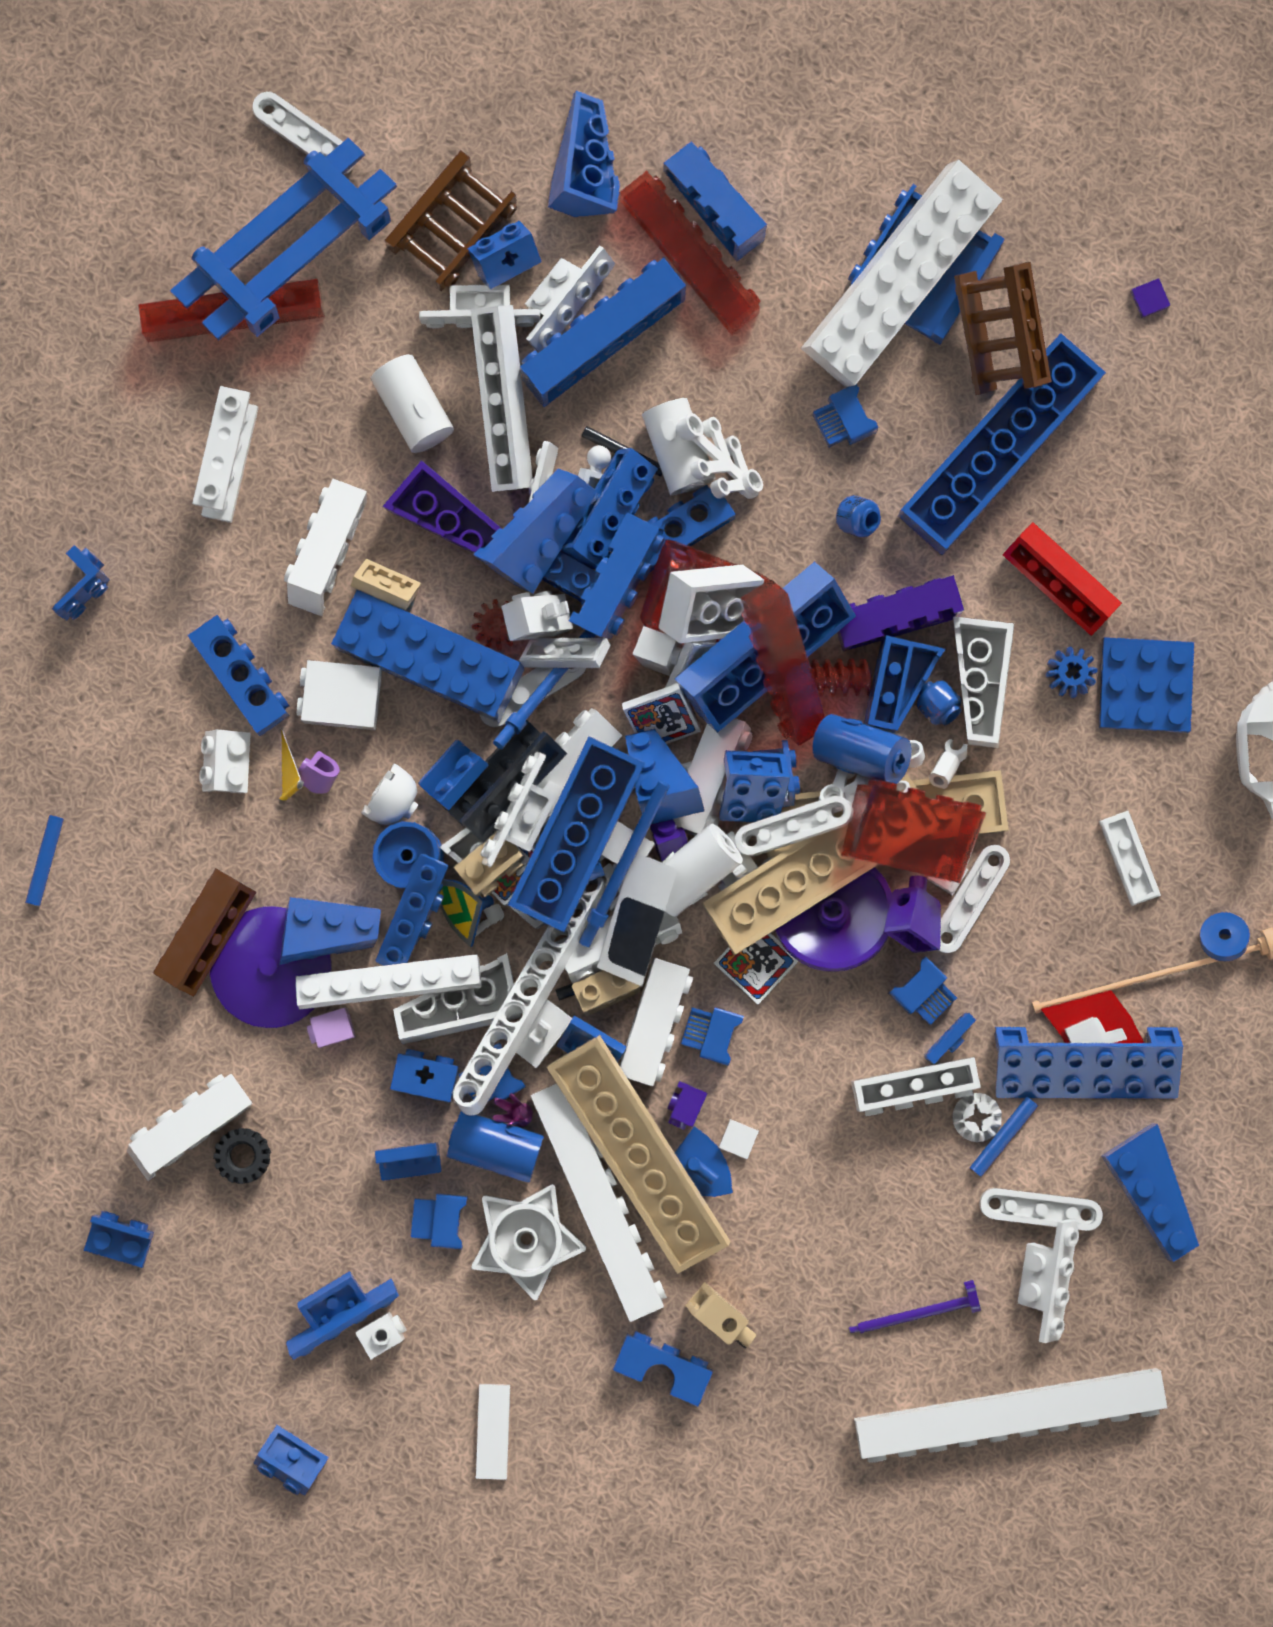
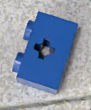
(504, 254)
(438, 1088)

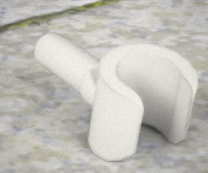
(494, 914)

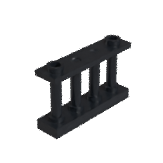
(490, 791)

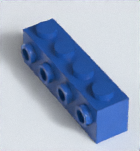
(618, 493)

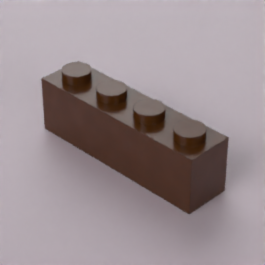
(204, 932)

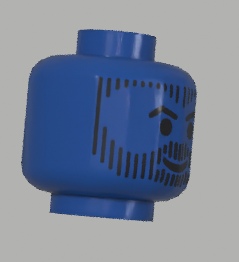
(858, 516)

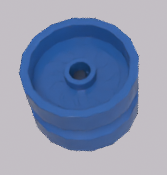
(390, 849)

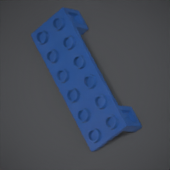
(1088, 1068)

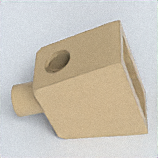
(715, 1312)

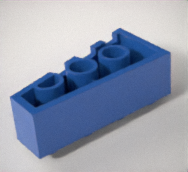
(716, 200)
(538, 531)
(619, 577)
(1151, 1186)

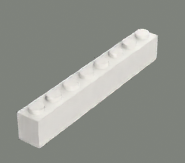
(599, 1205)

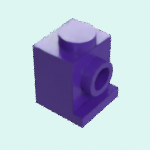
(667, 838)
(685, 1105)

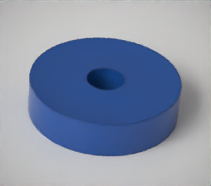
(1227, 924)

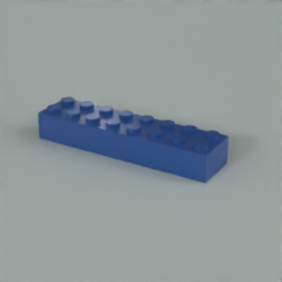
(999, 447)

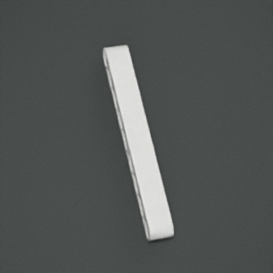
(526, 1005)

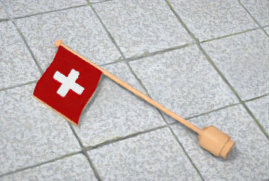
(1108, 1012)

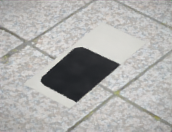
(637, 919)

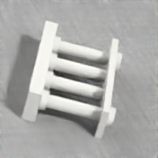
(225, 454)

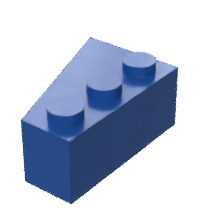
(897, 680)
(661, 764)
(326, 928)

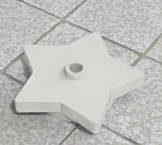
(532, 1262)

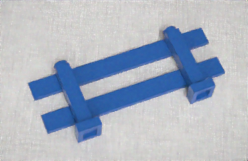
(252, 299)

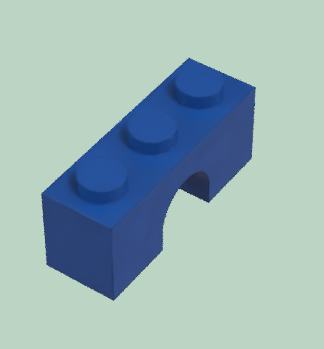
(640, 1354)

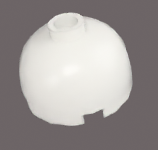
(392, 798)

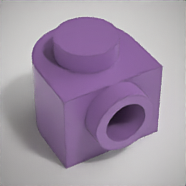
(319, 773)

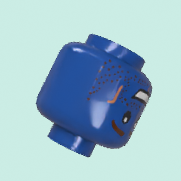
(939, 703)

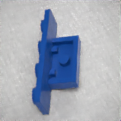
(413, 912)
(336, 1309)

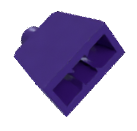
(914, 917)

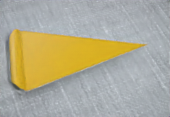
(290, 777)

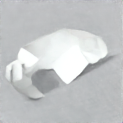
(1256, 720)

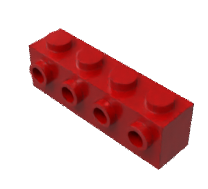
(1062, 578)

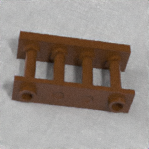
(439, 193)
(1026, 323)

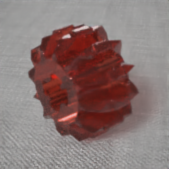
(488, 619)

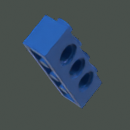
(718, 515)
(207, 640)

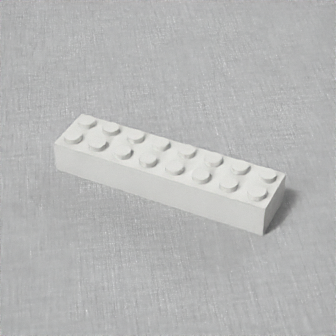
(901, 273)

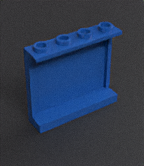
(941, 305)

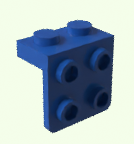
(90, 586)

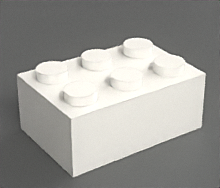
(706, 602)

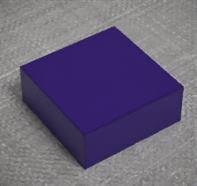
(1150, 298)

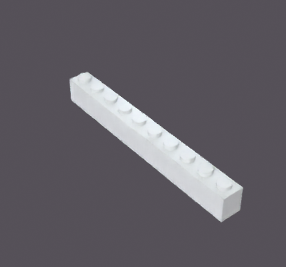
(1010, 1414)

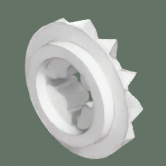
(970, 1130)

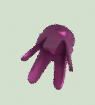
(517, 1112)

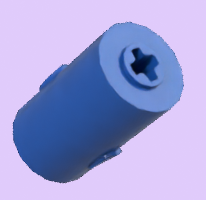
(861, 749)
(494, 1146)

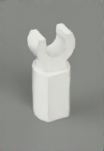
(947, 765)

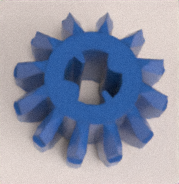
(1082, 676)

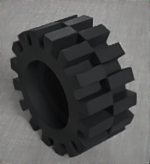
(223, 1155)

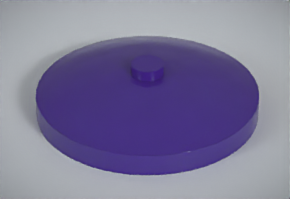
(841, 928)
(249, 972)

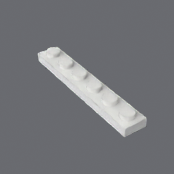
(388, 981)

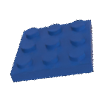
(1146, 685)

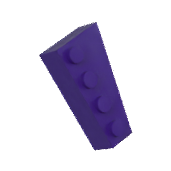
(441, 509)
(902, 612)

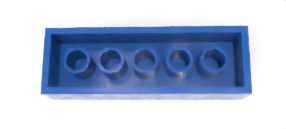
(603, 331)
(428, 656)
(728, 675)
(576, 834)

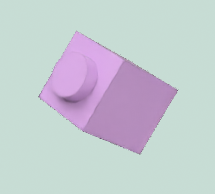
(331, 1028)

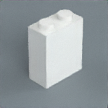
(340, 695)

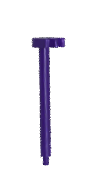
(970, 1300)

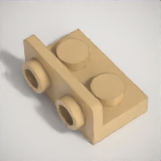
(386, 584)
(484, 878)
(602, 991)

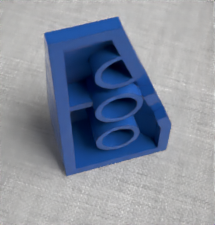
(584, 168)

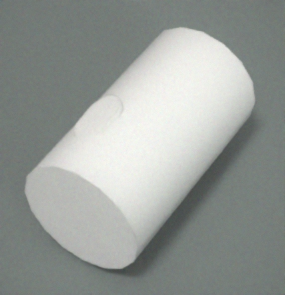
(412, 403)
(671, 451)
(700, 867)

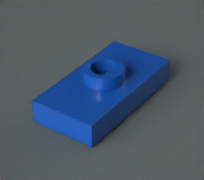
(950, 1039)

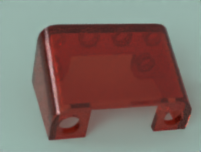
(912, 830)

